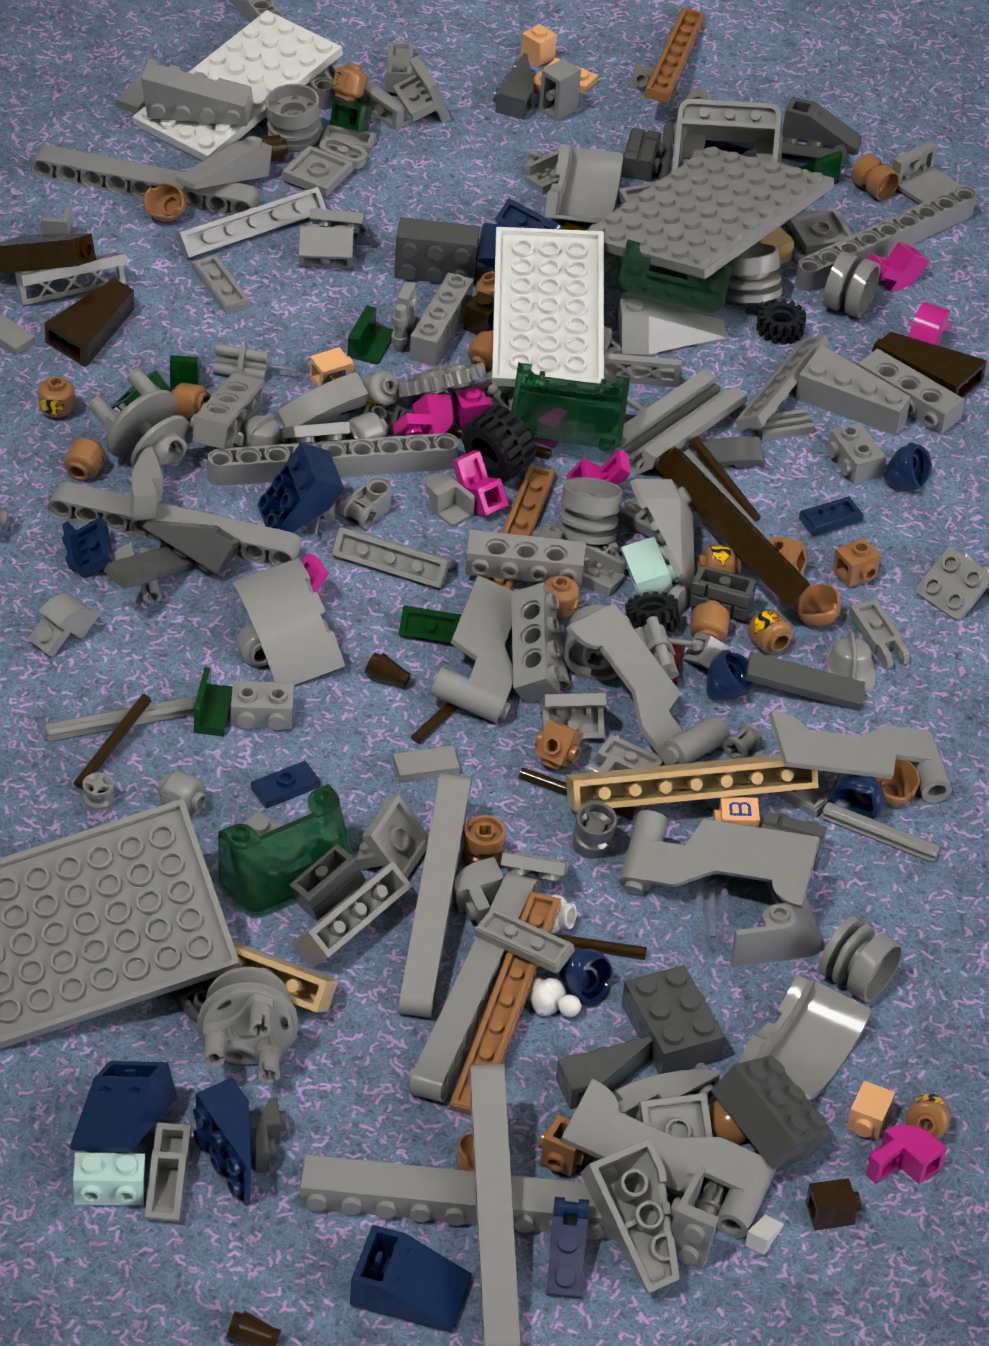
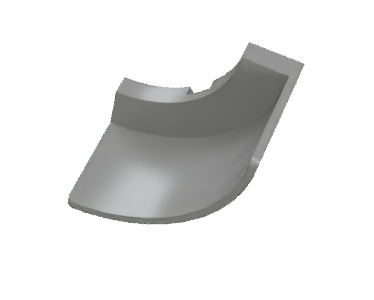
(585, 185)
(290, 623)
(811, 1035)

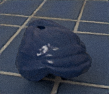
(909, 468)
(727, 676)
(858, 794)
(587, 976)

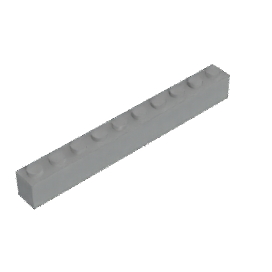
(433, 1194)

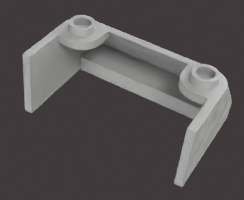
(727, 121)
(786, 935)

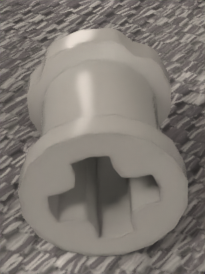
(742, 741)

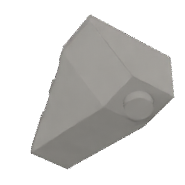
(232, 164)
(655, 328)
(671, 522)
(635, 1207)

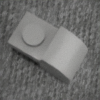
(61, 617)
(477, 888)

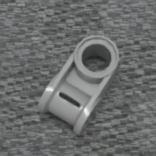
(368, 502)

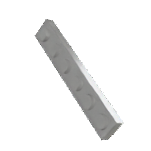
(250, 222)
(779, 385)

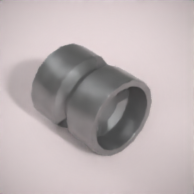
(594, 830)

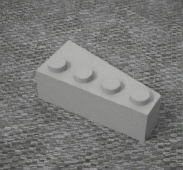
(194, 97)
(852, 392)

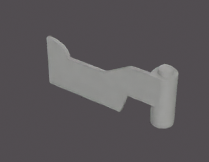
(482, 637)
(650, 687)
(863, 755)
(718, 849)
(603, 1130)

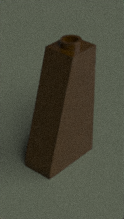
(46, 252)
(90, 322)
(942, 365)

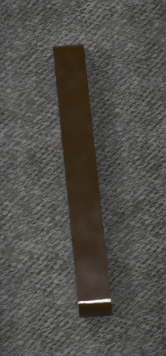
(734, 527)

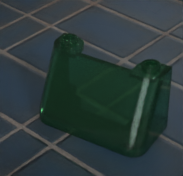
(637, 281)
(571, 409)
(261, 867)

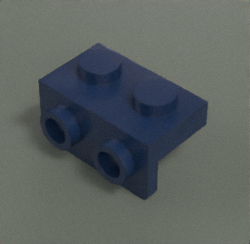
(87, 547)

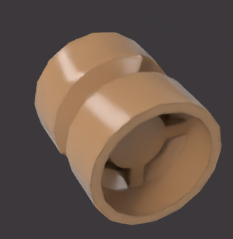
(875, 177)
(483, 839)

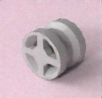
(98, 791)

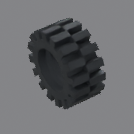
(779, 331)
(660, 605)

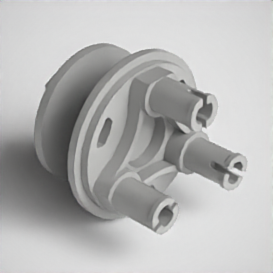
(144, 423)
(247, 1021)

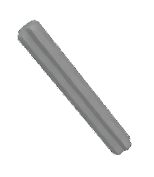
(880, 832)

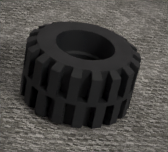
(502, 441)

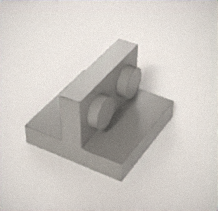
(421, 93)
(578, 711)
(393, 837)

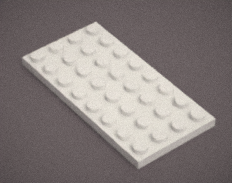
(260, 56)
(548, 304)

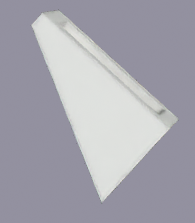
(763, 1234)

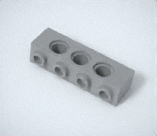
(441, 319)
(929, 401)
(227, 410)
(523, 557)
(535, 642)
(351, 914)

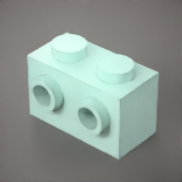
(648, 567)
(109, 1179)

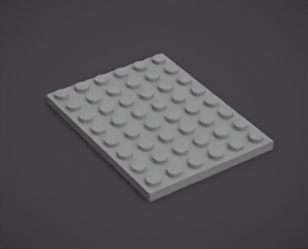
(711, 210)
(106, 922)

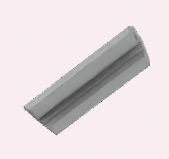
(677, 419)

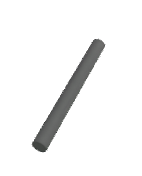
(665, 160)

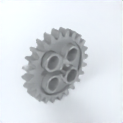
(441, 379)

